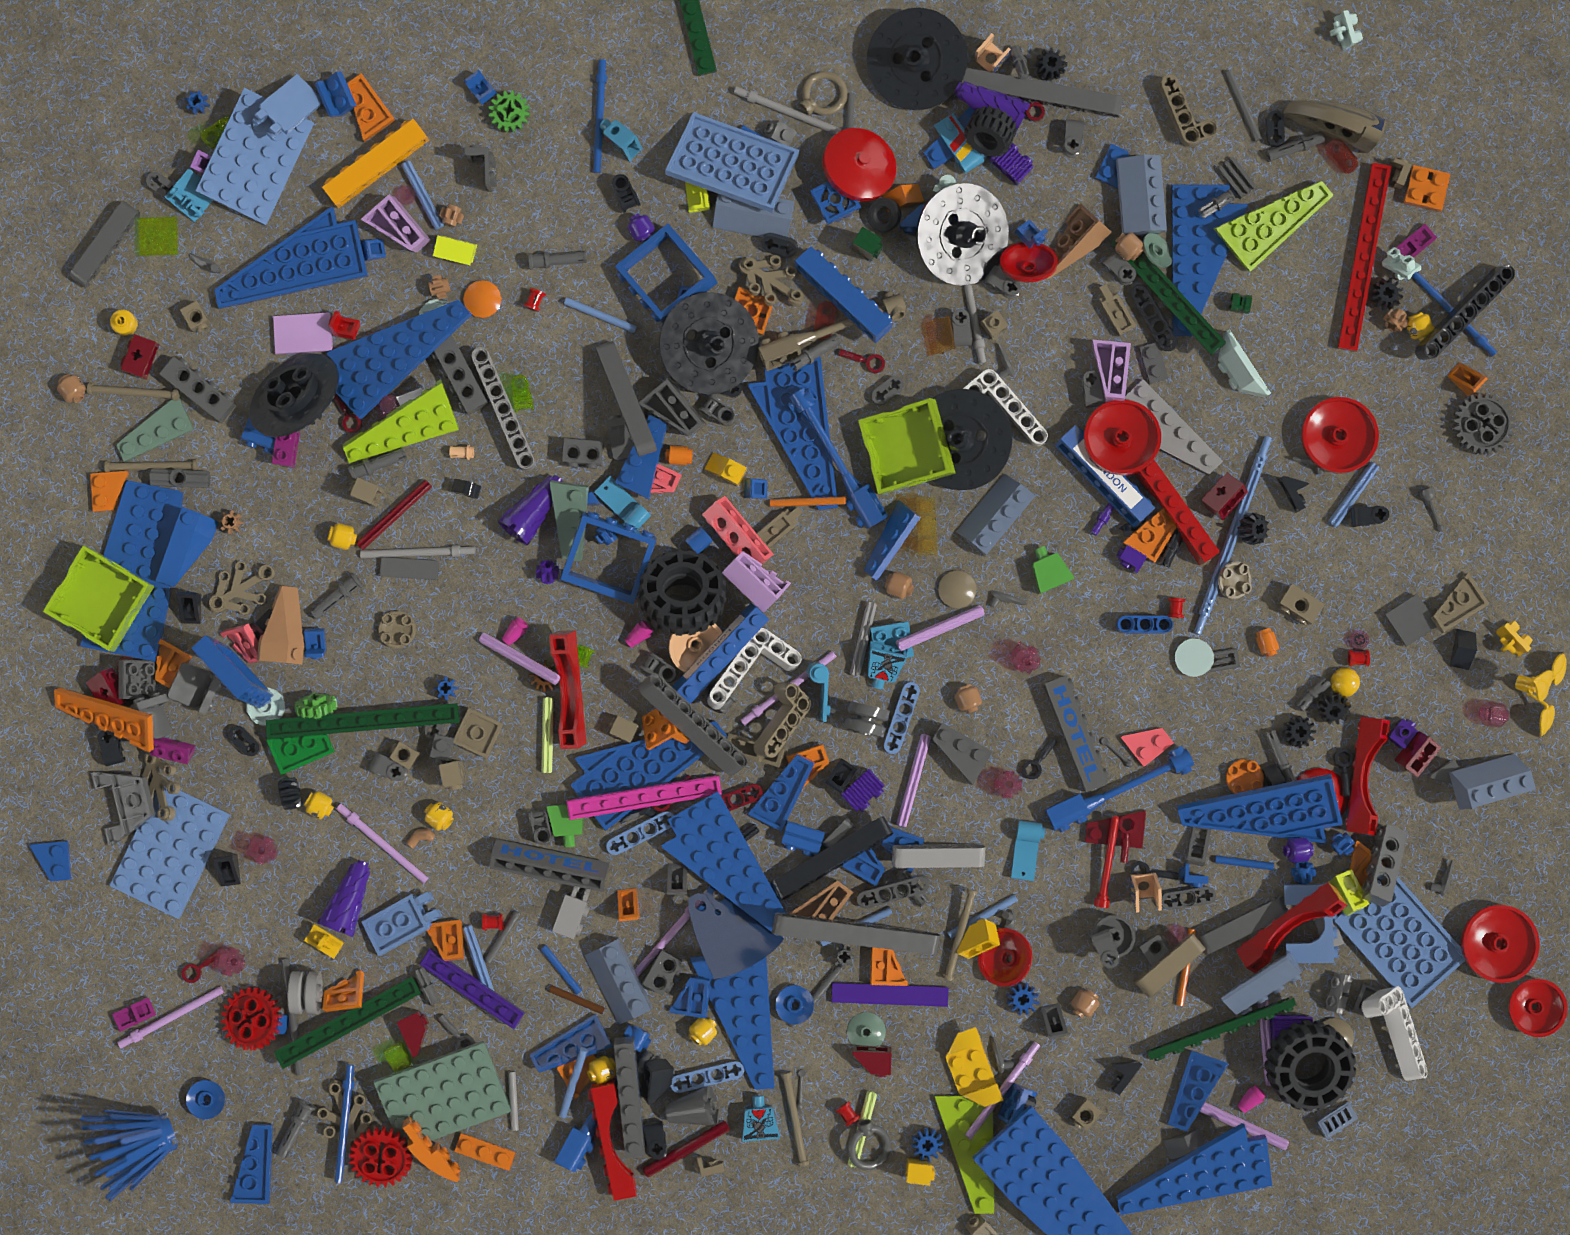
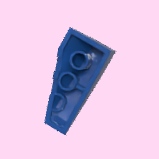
(189, 539)

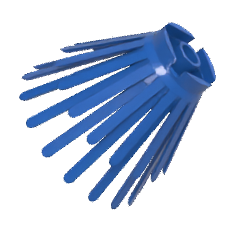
(140, 1148)

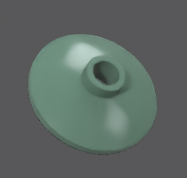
(1157, 250)
(866, 1021)

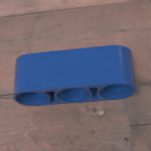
(1153, 621)

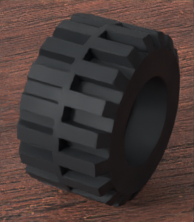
(990, 131)

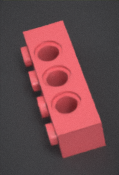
(736, 524)

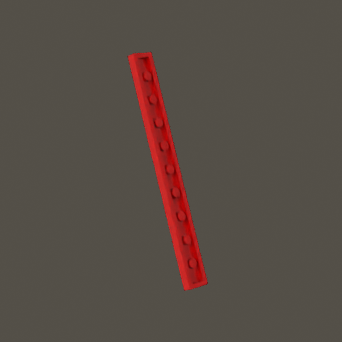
(1364, 257)

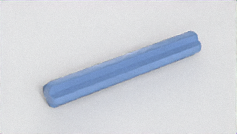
(422, 195)
(1353, 494)
(476, 956)

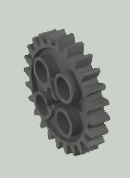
(1492, 409)

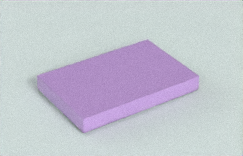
(302, 333)

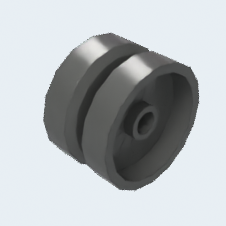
(865, 722)
(1123, 931)

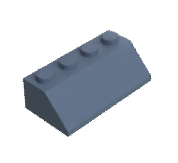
(1141, 194)
(750, 220)
(995, 514)
(1491, 781)
(619, 981)
(1262, 983)

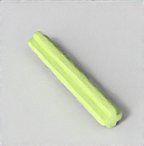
(547, 735)
(865, 1114)

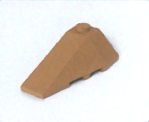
(1080, 237)
(284, 633)

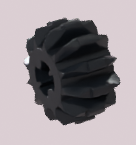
(1058, 68)
(1386, 301)
(1253, 528)
(1341, 704)
(1295, 737)
(289, 793)

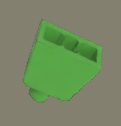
(1049, 570)
(563, 826)

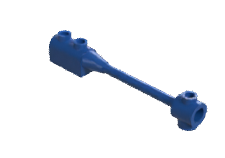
(860, 498)
(1077, 808)
(581, 1139)

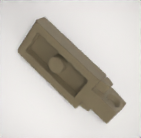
(1116, 311)
(779, 527)

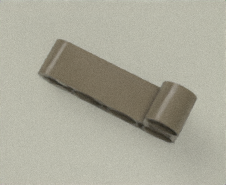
(1184, 110)
(780, 728)
(1169, 965)

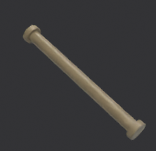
(91, 388)
(151, 465)
(960, 934)
(794, 1119)

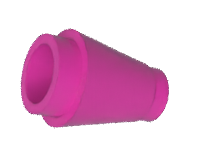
(516, 629)
(639, 633)
(1251, 1098)

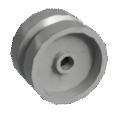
(305, 992)

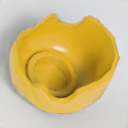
(1345, 681)

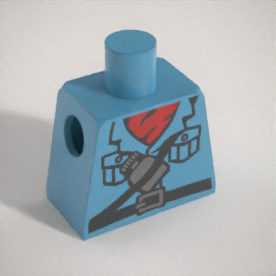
(621, 138)
(884, 663)
(760, 1121)

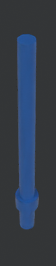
(601, 80)
(1479, 339)
(348, 1085)

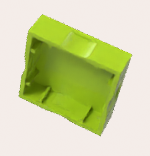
(907, 446)
(98, 598)

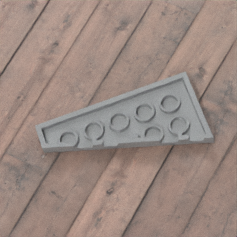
(1176, 435)

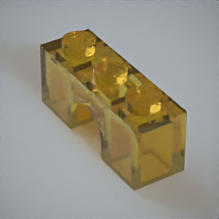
(926, 526)

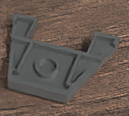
(131, 799)

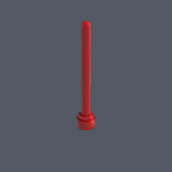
(1102, 898)

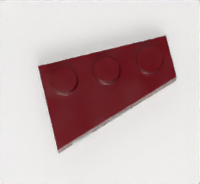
(1098, 831)

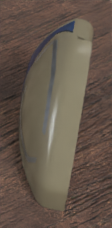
(1362, 125)

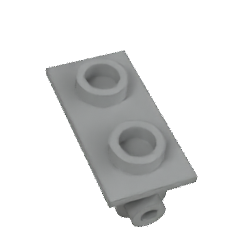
(1339, 984)

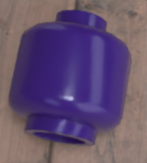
(640, 227)
(1298, 849)

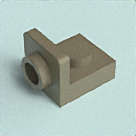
(1400, 175)
(712, 1168)
(978, 1226)

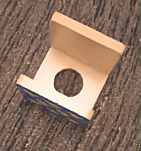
(986, 48)
(1154, 889)

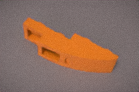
(433, 1157)

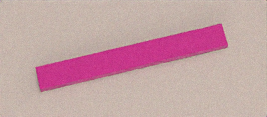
(643, 797)

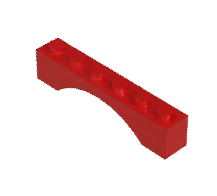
(1192, 532)
(565, 655)
(1371, 736)
(1260, 949)
(621, 1178)

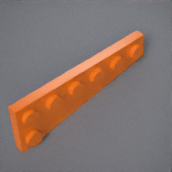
(120, 720)

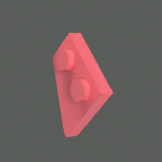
(665, 480)
(244, 641)
(1147, 744)

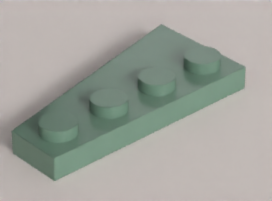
(160, 428)
(569, 504)

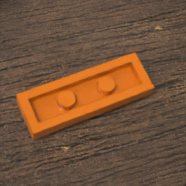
(485, 1151)

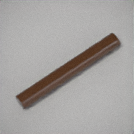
(576, 999)

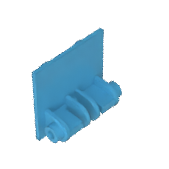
(185, 197)
(891, 633)

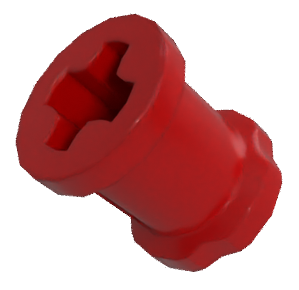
(539, 295)
(1176, 607)
(1358, 658)
(492, 922)
(847, 1113)

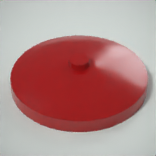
(859, 164)
(1339, 435)
(1122, 437)
(1500, 943)

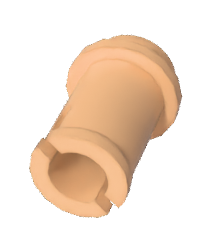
(462, 452)

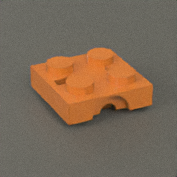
(1422, 188)
(755, 306)

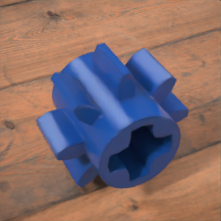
(194, 97)
(605, 536)
(450, 692)
(1342, 844)
(1303, 872)

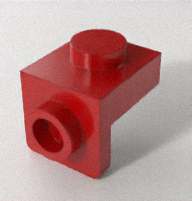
(343, 326)

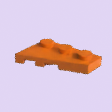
(370, 110)
(1152, 535)

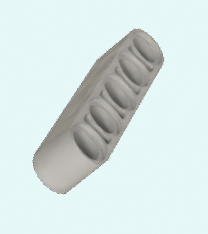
(938, 856)

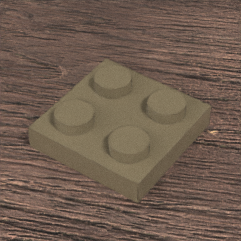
(478, 733)

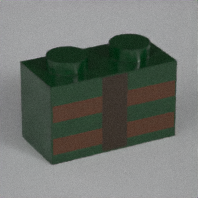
(867, 244)

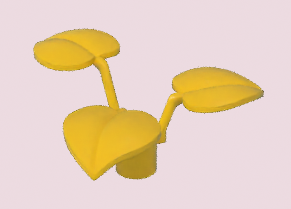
(1540, 686)

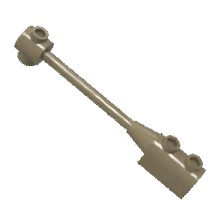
(789, 346)

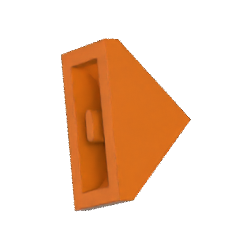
(905, 195)
(1466, 378)
(628, 904)

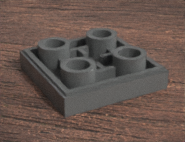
(1410, 620)
(136, 679)

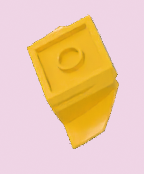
(972, 1070)

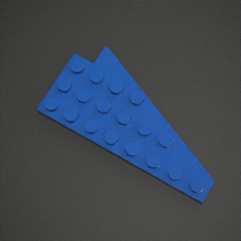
(1195, 244)
(308, 259)
(385, 358)
(795, 429)

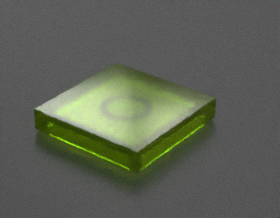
(158, 236)

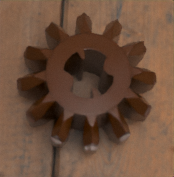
(539, 680)

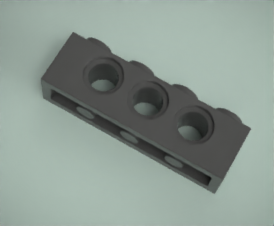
(172, 373)
(477, 399)
(1396, 840)

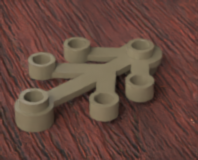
(770, 279)
(238, 589)
(165, 812)
(352, 1116)

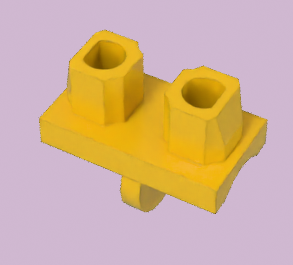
(1512, 641)
(324, 941)

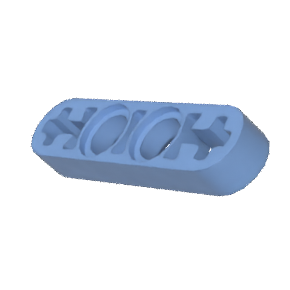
(899, 717)
(639, 830)
(706, 1073)

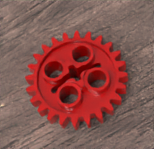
(259, 1033)
(363, 1154)

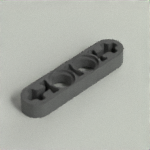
(894, 895)

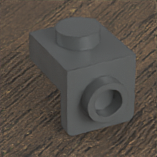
(779, 132)
(442, 748)

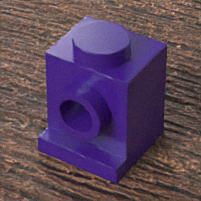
(1131, 558)
(1396, 736)

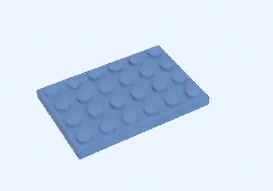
(732, 162)
(247, 165)
(170, 855)
(1403, 943)

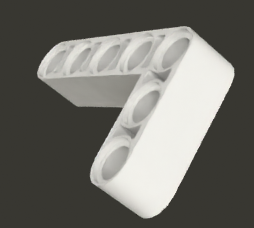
(1010, 398)
(746, 662)
(1393, 1006)

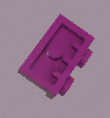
(286, 450)
(172, 750)

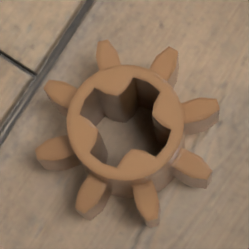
(451, 215)
(439, 286)
(1396, 320)
(236, 522)

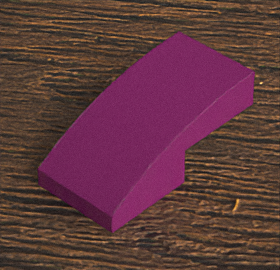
(1417, 241)
(134, 1014)

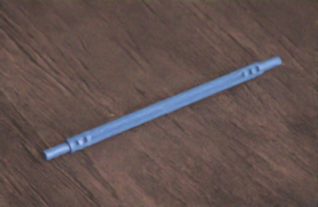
(1232, 536)

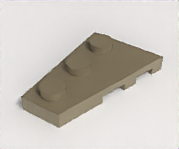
(1460, 604)

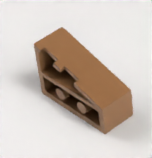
(826, 902)

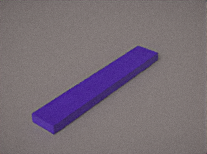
(472, 988)
(890, 994)

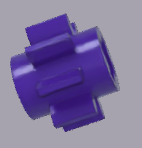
(547, 572)

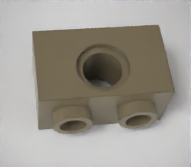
(366, 492)
(1311, 605)
(453, 775)

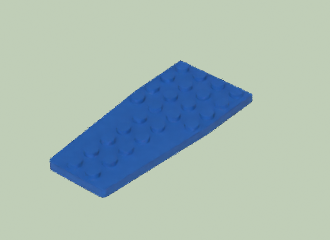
(139, 545)
(1047, 1180)

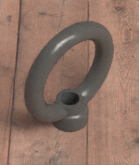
(866, 1128)

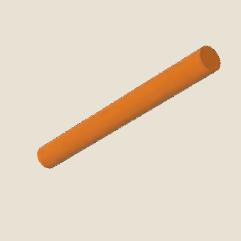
(807, 501)
(1184, 979)

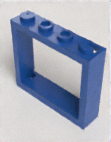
(667, 231)
(599, 586)
(233, 672)

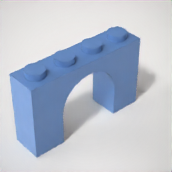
(1322, 948)

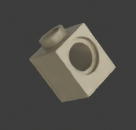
(190, 311)
(994, 324)
(623, 728)
(412, 758)
(1085, 1105)

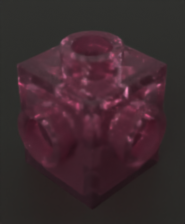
(1025, 658)
(999, 784)
(255, 849)
(223, 959)

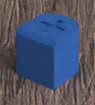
(699, 540)

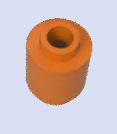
(679, 455)
(1267, 642)

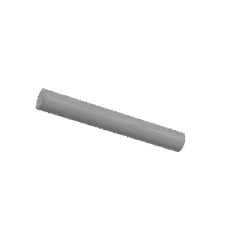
(513, 1101)

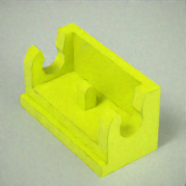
(697, 198)
(454, 250)
(1350, 891)

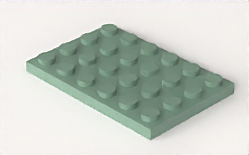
(444, 1093)

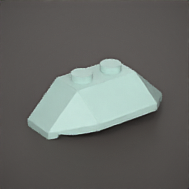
(1239, 368)

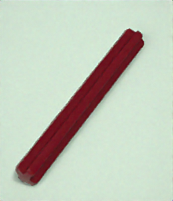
(394, 514)
(686, 1149)

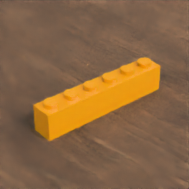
(375, 163)

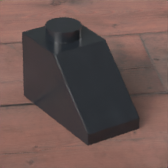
(656, 1079)

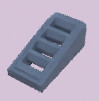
(1334, 1129)

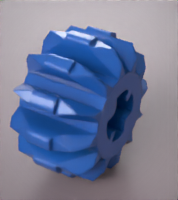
(1026, 1004)
(932, 1148)

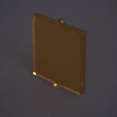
(938, 336)

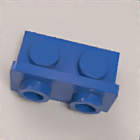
(336, 95)

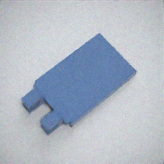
(288, 106)
(400, 922)

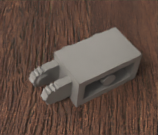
(571, 914)

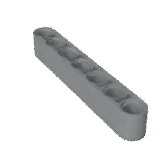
(500, 400)

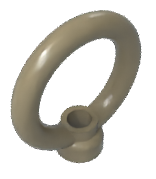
(810, 106)

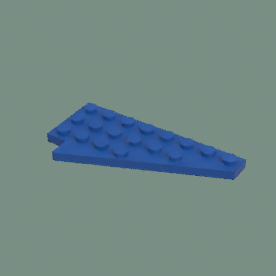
(633, 767)
(1279, 810)
(719, 854)
(745, 1014)
(1216, 1169)

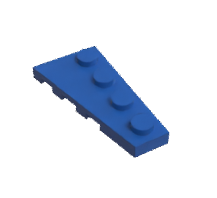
(939, 152)
(639, 472)
(894, 534)
(779, 800)
(566, 1047)
(1196, 1085)
(254, 1177)

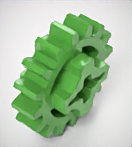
(517, 112)
(315, 705)

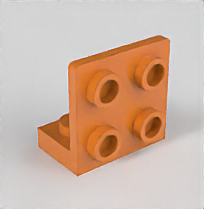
(659, 729)

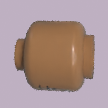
(1129, 246)
(71, 388)
(899, 585)
(968, 698)
(1085, 1003)

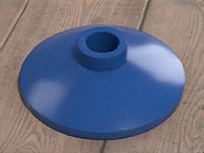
(785, 1000)
(196, 1103)

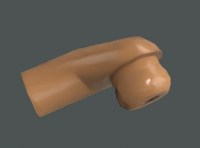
(420, 834)

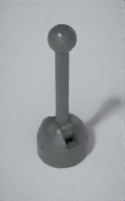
(1428, 495)

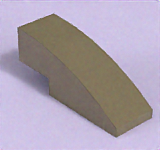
(746, 746)

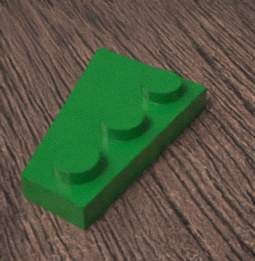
(299, 751)

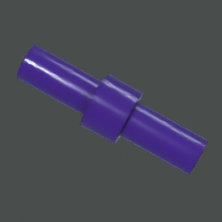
(1102, 519)

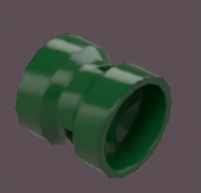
(1240, 303)

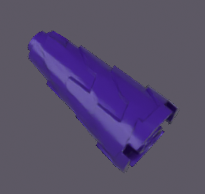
(979, 96)
(529, 512)
(346, 903)

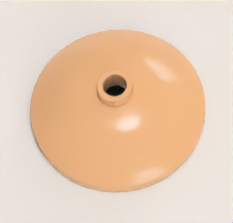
(684, 654)

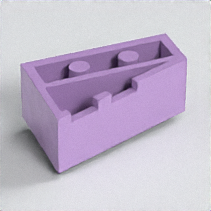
(397, 223)
(1112, 367)
(755, 582)

